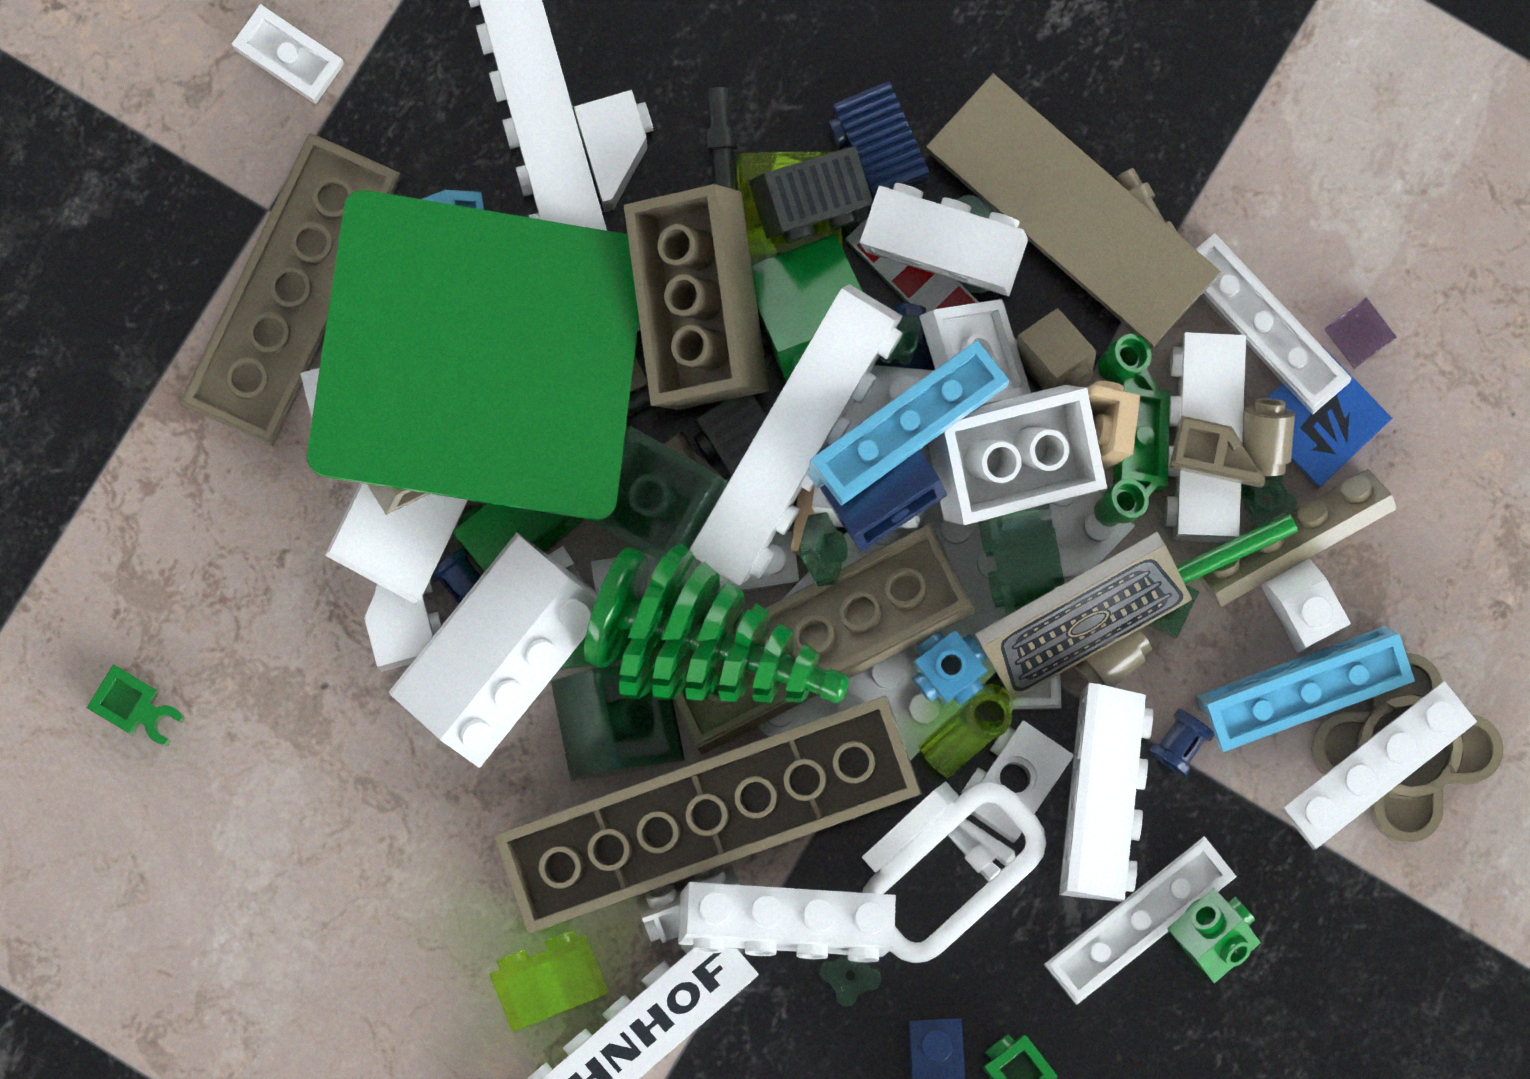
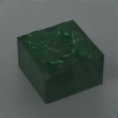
(660, 496)

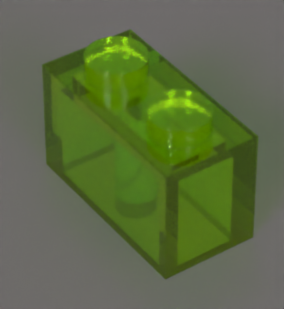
(548, 981)

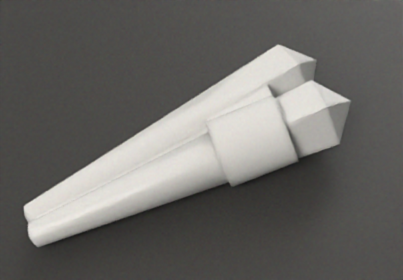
(981, 849)

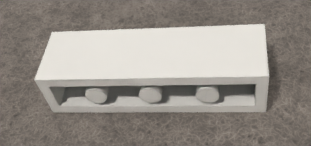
(1211, 390)

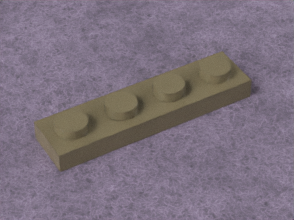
(1319, 526)

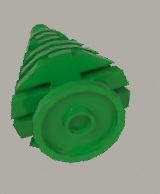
(696, 636)

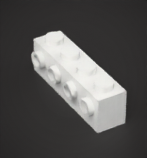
(786, 920)

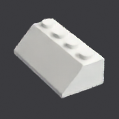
(497, 650)
(1104, 792)

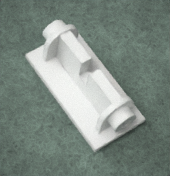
(662, 905)

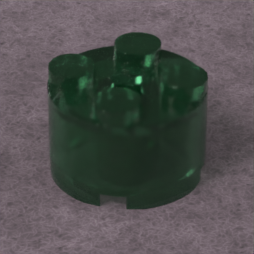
(1024, 556)

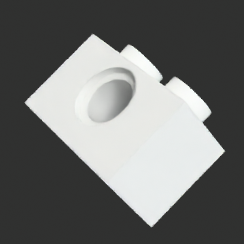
(1038, 757)

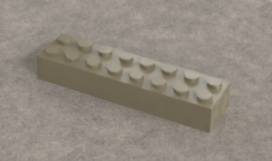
(707, 814)

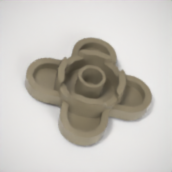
(1416, 804)

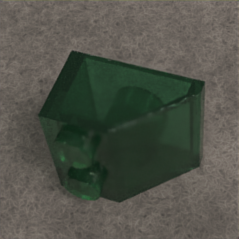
(613, 733)

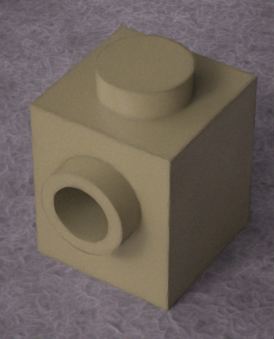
(1056, 352)

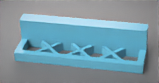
(908, 423)
(1306, 688)

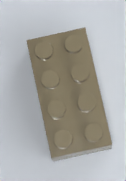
(696, 297)

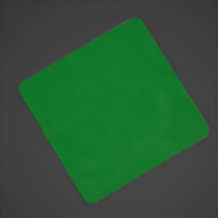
(476, 356)

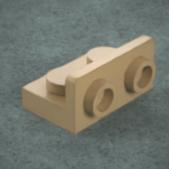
(1114, 420)

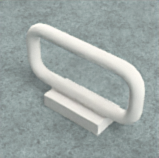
(929, 826)

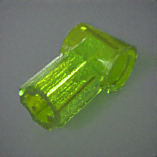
(966, 732)

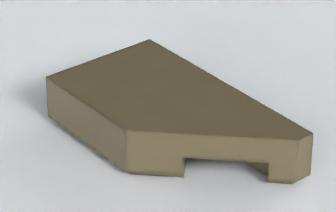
(1213, 452)

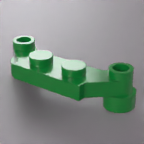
(1148, 466)

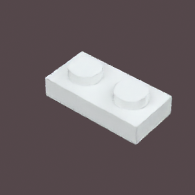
(287, 54)

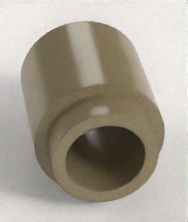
(1269, 435)
(1116, 661)

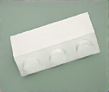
(944, 238)

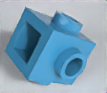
(944, 687)

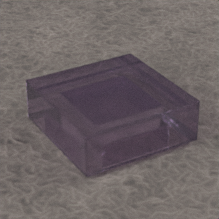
(1360, 333)

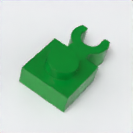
(129, 702)

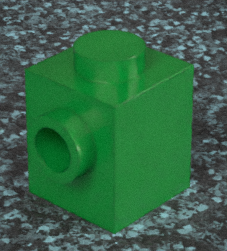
(1016, 1060)

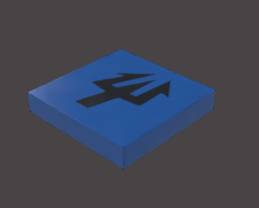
(1334, 431)

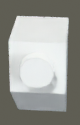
(613, 141)
(1305, 605)

